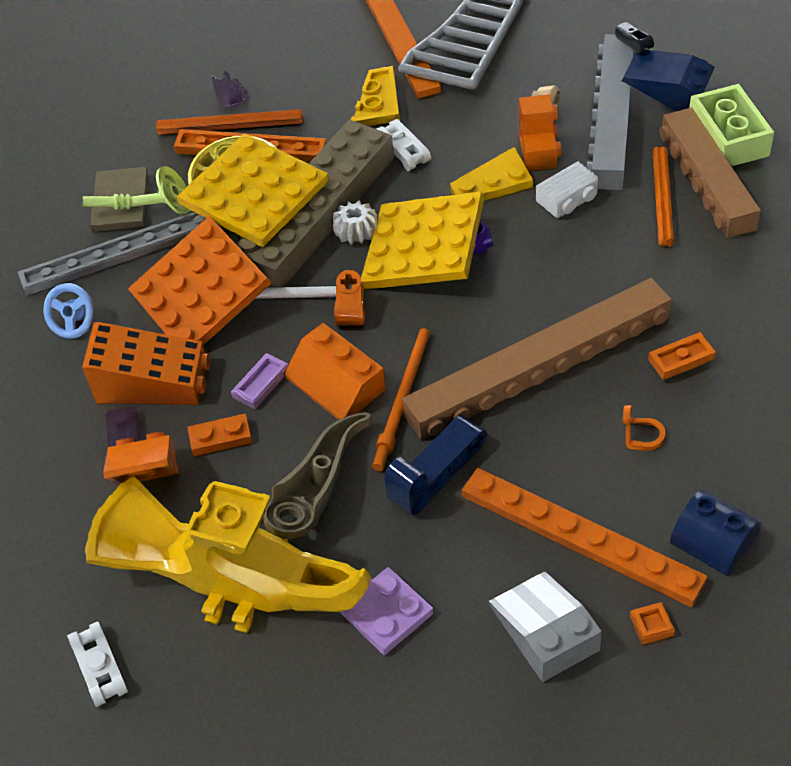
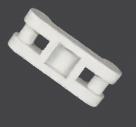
(405, 143)
(97, 664)

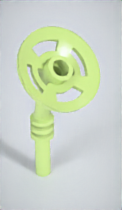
(166, 194)

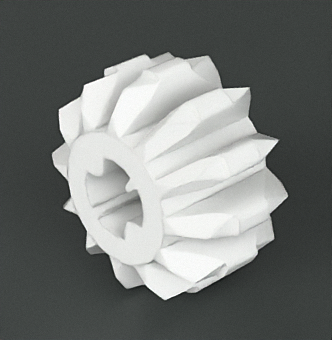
(354, 222)

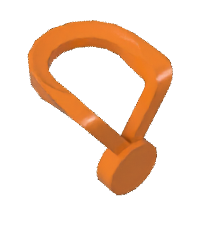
(638, 445)

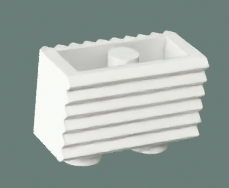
(567, 189)

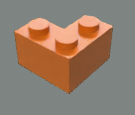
(538, 132)

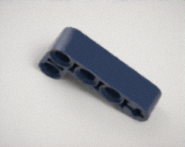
(418, 482)

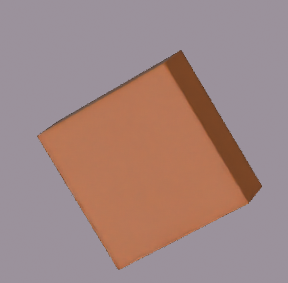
(652, 623)

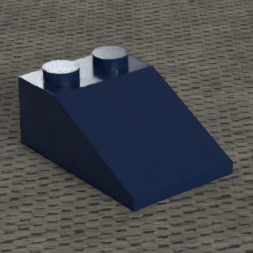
(668, 76)

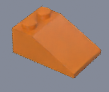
(141, 459)

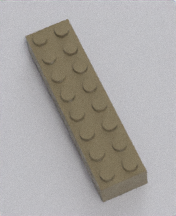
(353, 163)

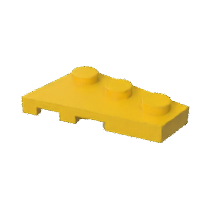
(378, 98)
(496, 177)

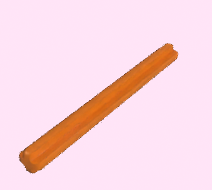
(231, 121)

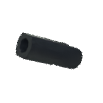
(634, 37)

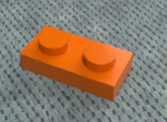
(681, 356)
(219, 435)

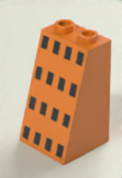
(144, 367)

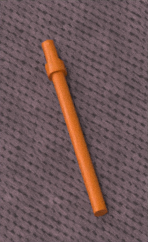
(386, 440)

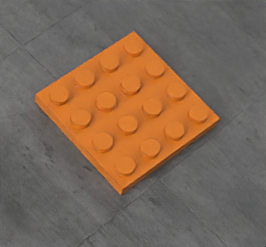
(199, 284)

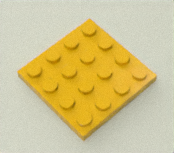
(253, 189)
(423, 241)

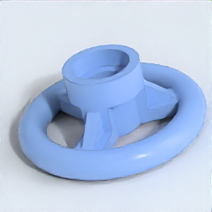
(81, 307)

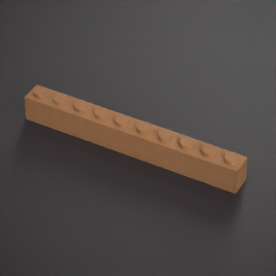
(536, 358)

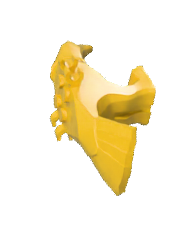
(220, 554)

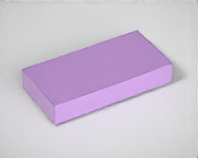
(260, 381)

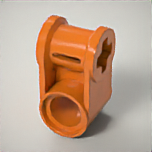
(349, 303)

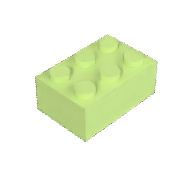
(734, 124)

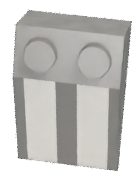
(547, 625)

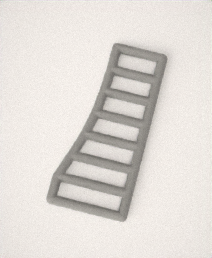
(448, 29)

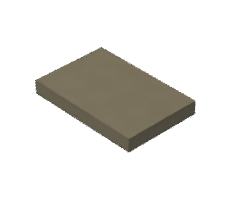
(119, 181)

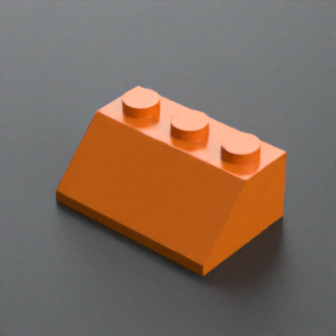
(335, 373)

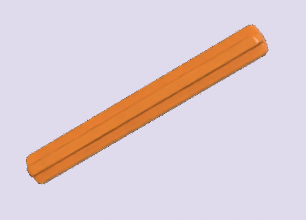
(663, 197)

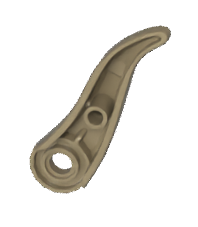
(311, 484)

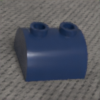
(714, 531)

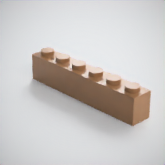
(710, 173)

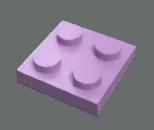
(388, 611)

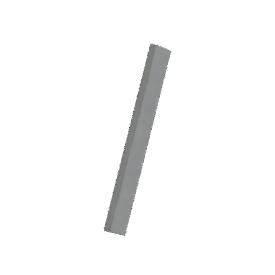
(108, 253)

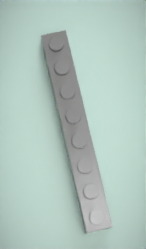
(612, 114)

